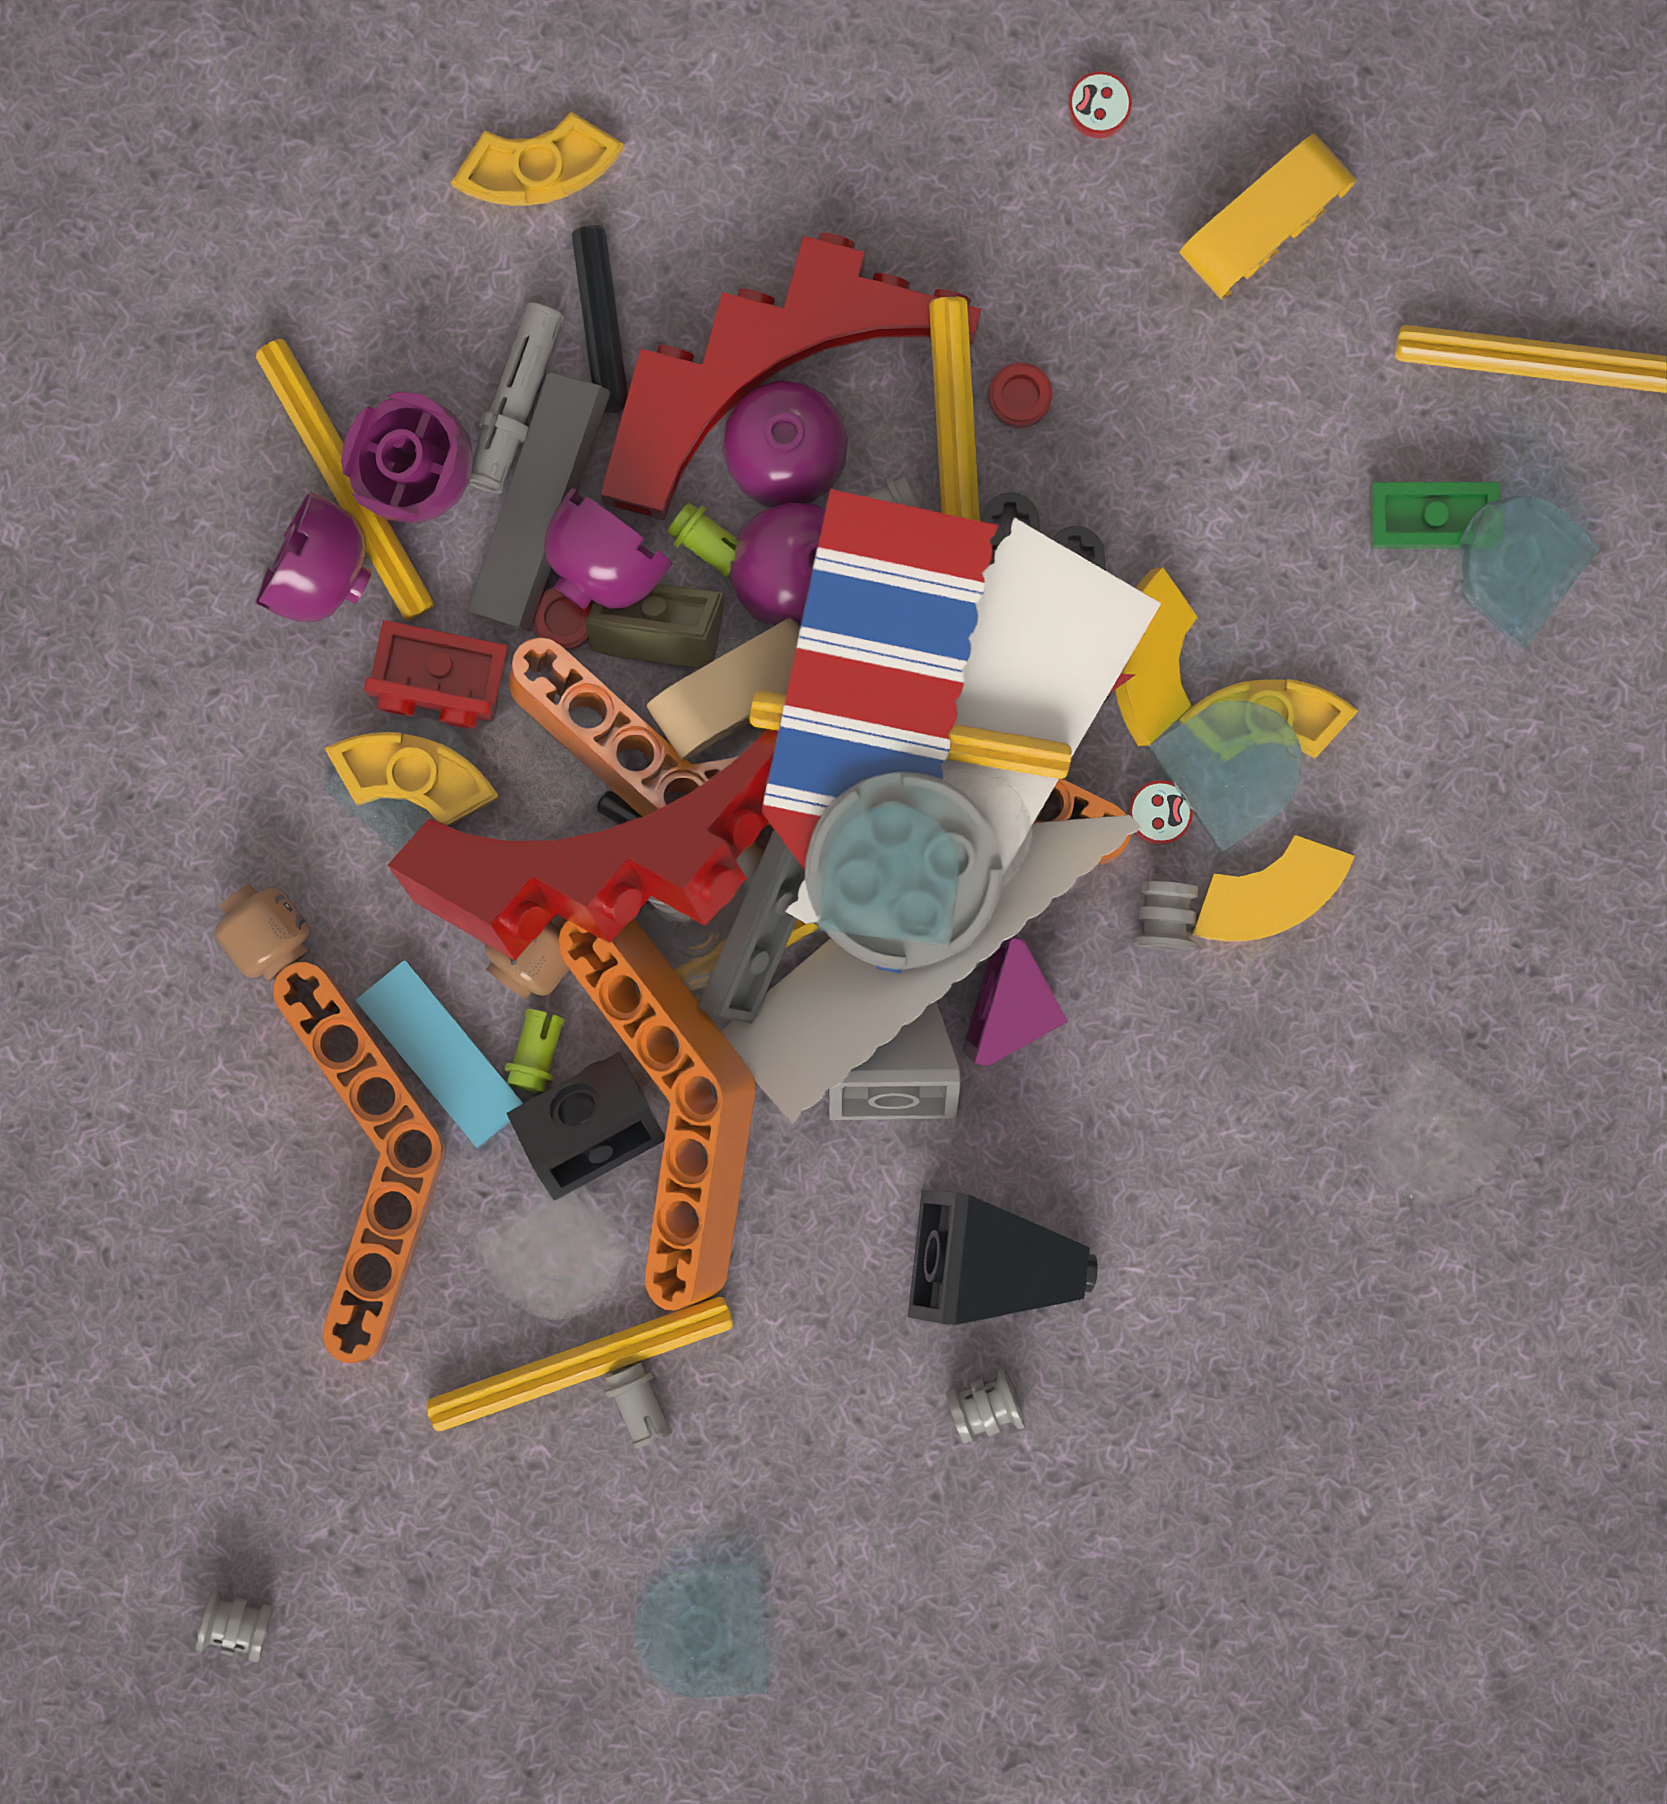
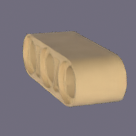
(720, 695)

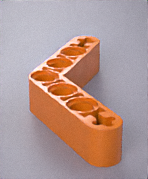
(618, 732)
(391, 1172)
(684, 1256)

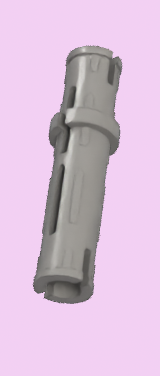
(518, 387)

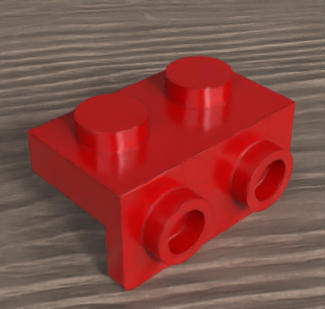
(437, 673)

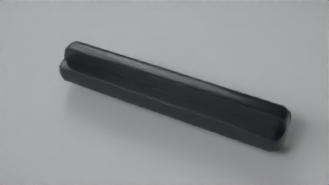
(600, 313)

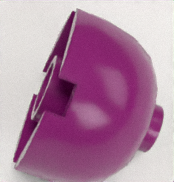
(784, 444)
(407, 458)
(599, 556)
(777, 561)
(316, 563)

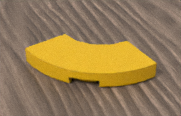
(537, 167)
(1155, 694)
(1309, 709)
(411, 770)
(1273, 898)

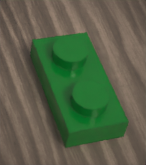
(1425, 512)

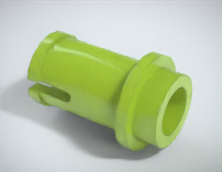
(704, 537)
(535, 1051)

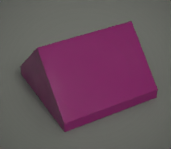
(1011, 1005)

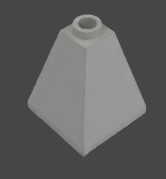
(904, 1078)

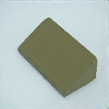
(665, 627)

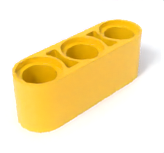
(1266, 214)

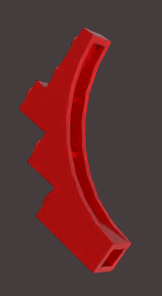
(751, 340)
(596, 879)

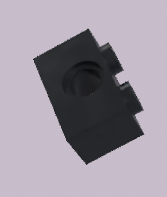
(575, 1153)

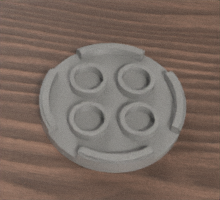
(975, 848)

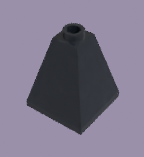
(990, 1262)

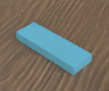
(440, 1053)

